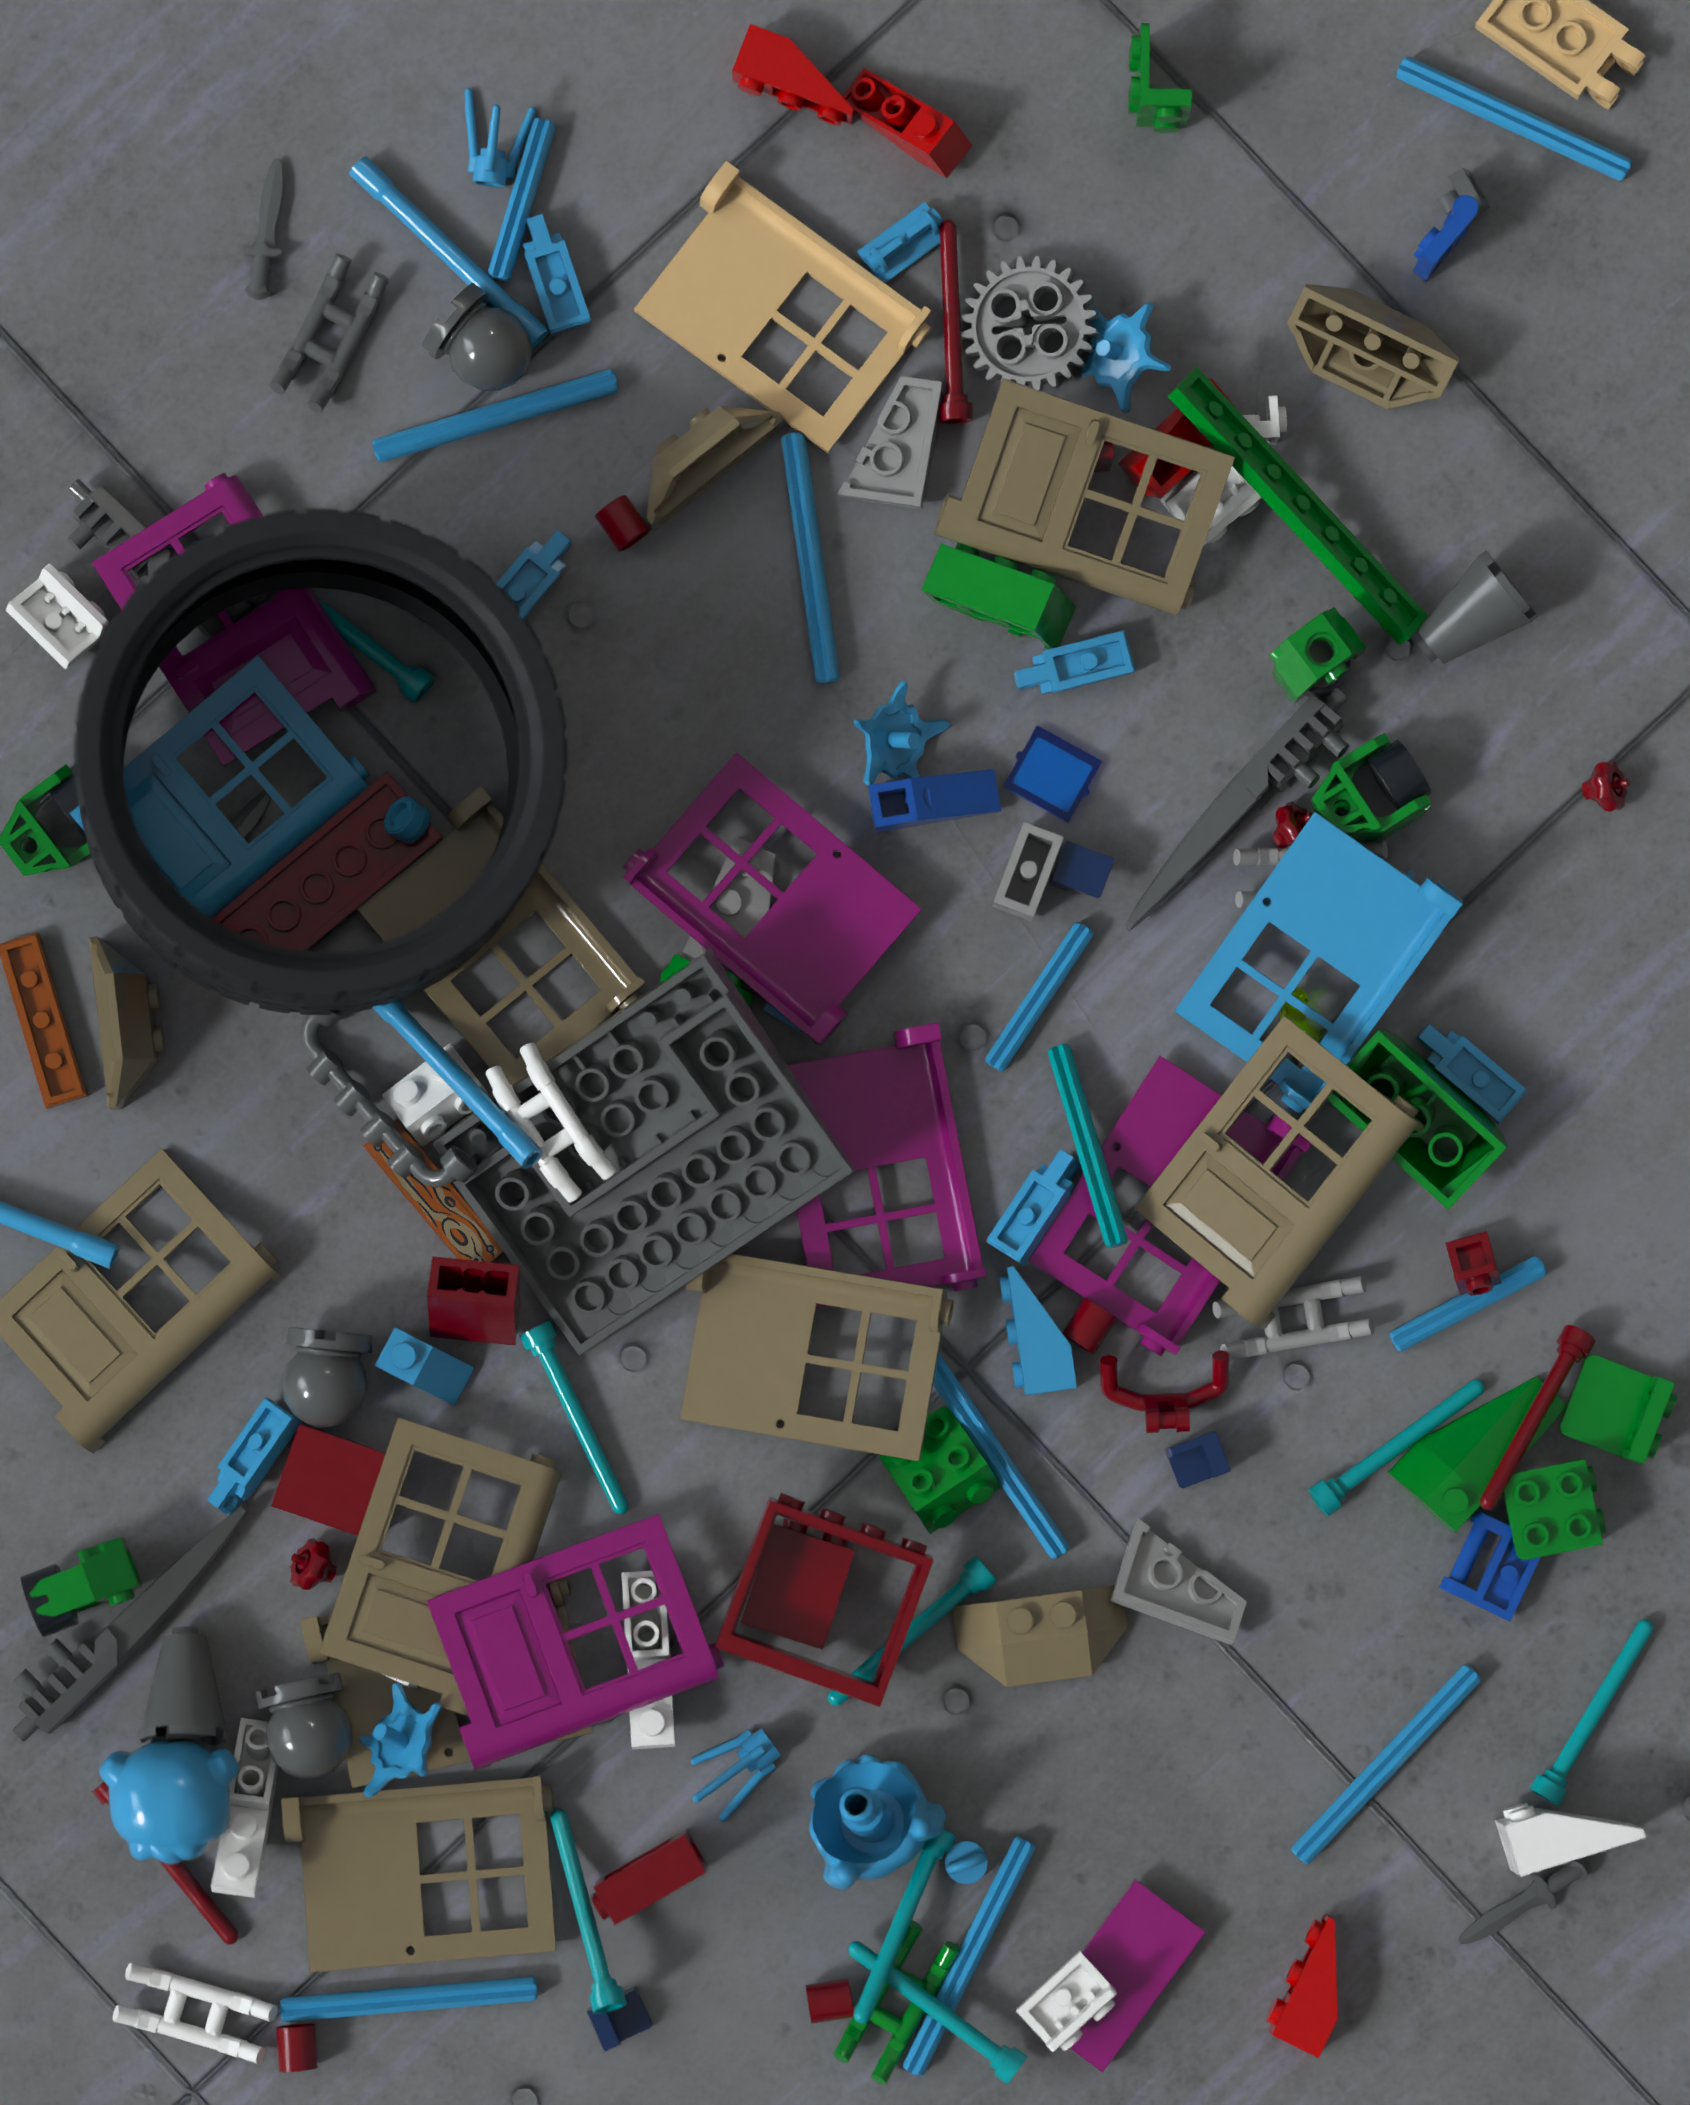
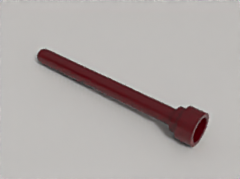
(955, 404)
(1572, 1347)
(190, 1887)

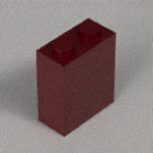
(473, 1300)
(328, 1479)
(798, 1584)

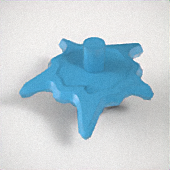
(1122, 353)
(896, 737)
(400, 1742)

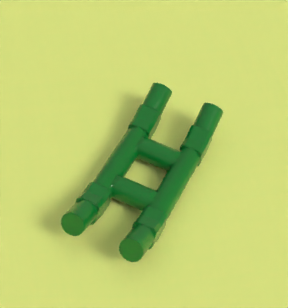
(900, 2028)

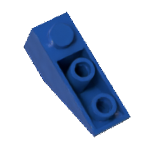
(933, 799)

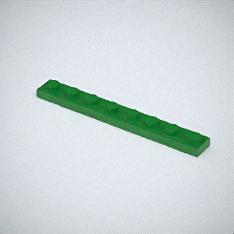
(1298, 506)

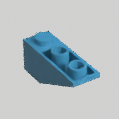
(1042, 1348)

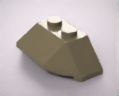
(1370, 347)
(704, 455)
(125, 1022)
(1041, 1634)

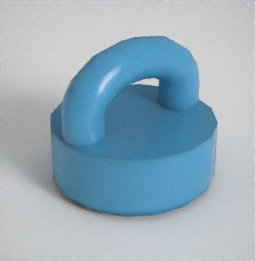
(407, 820)
(966, 1862)

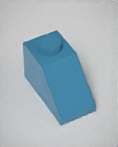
(424, 1366)

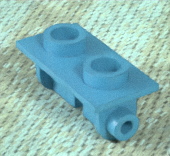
(902, 243)

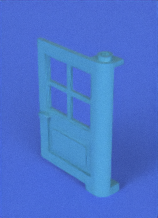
(186, 829)
(1350, 914)

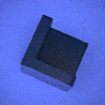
(1082, 870)
(1197, 1459)
(621, 2023)

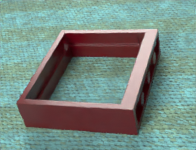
(803, 1667)

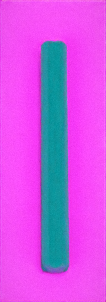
(1087, 1146)

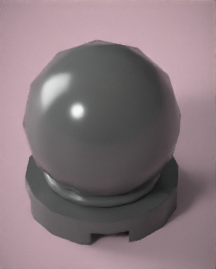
(483, 343)
(325, 1378)
(307, 1729)

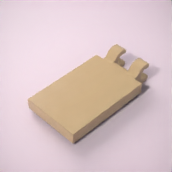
(1564, 42)

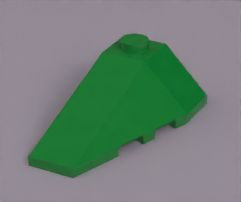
(1457, 1461)

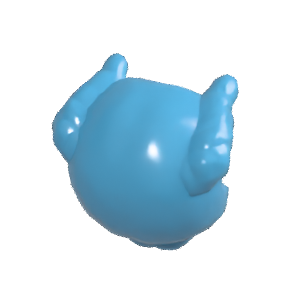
(169, 1798)
(870, 1820)

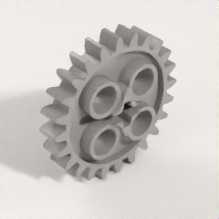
(1026, 287)

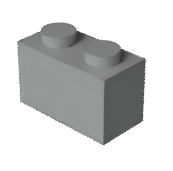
(1027, 871)

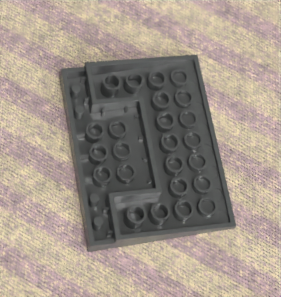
(703, 1146)

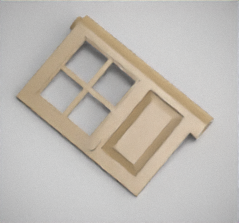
(739, 275)

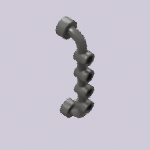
(379, 1125)

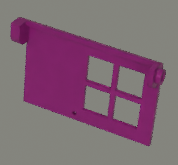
(286, 633)
(816, 934)
(887, 1111)
(1143, 1143)
(517, 1659)

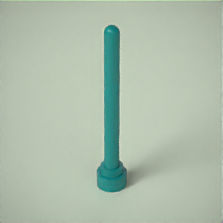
(413, 681)
(541, 1343)
(1331, 1493)
(973, 1579)
(1552, 1782)
(930, 1852)
(605, 1994)
(1003, 2059)

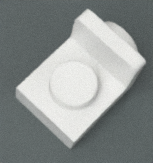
(1275, 422)

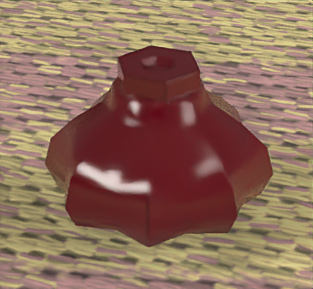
(1606, 786)
(1290, 822)
(312, 1565)

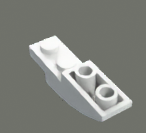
(649, 1643)
(251, 1805)

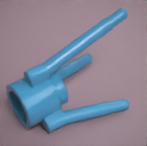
(491, 167)
(755, 1753)

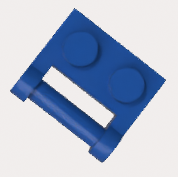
(1438, 243)
(1503, 1577)

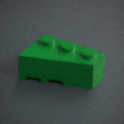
(999, 594)

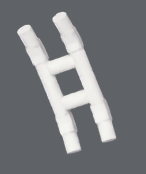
(573, 1129)
(170, 2022)

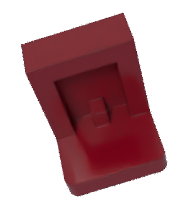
(1473, 1264)

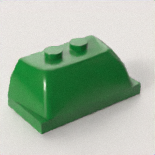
(1456, 1136)

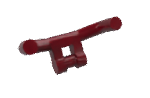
(1165, 1409)

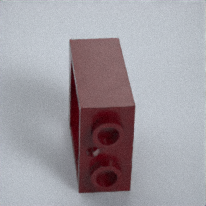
(648, 1878)

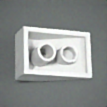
(1547, 1838)

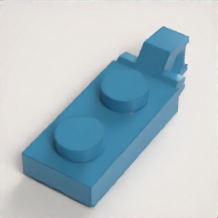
(554, 279)
(535, 573)
(1078, 664)
(1472, 1072)
(1034, 1208)
(252, 1455)

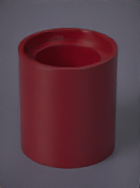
(622, 523)
(1089, 1326)
(829, 2000)
(296, 2047)

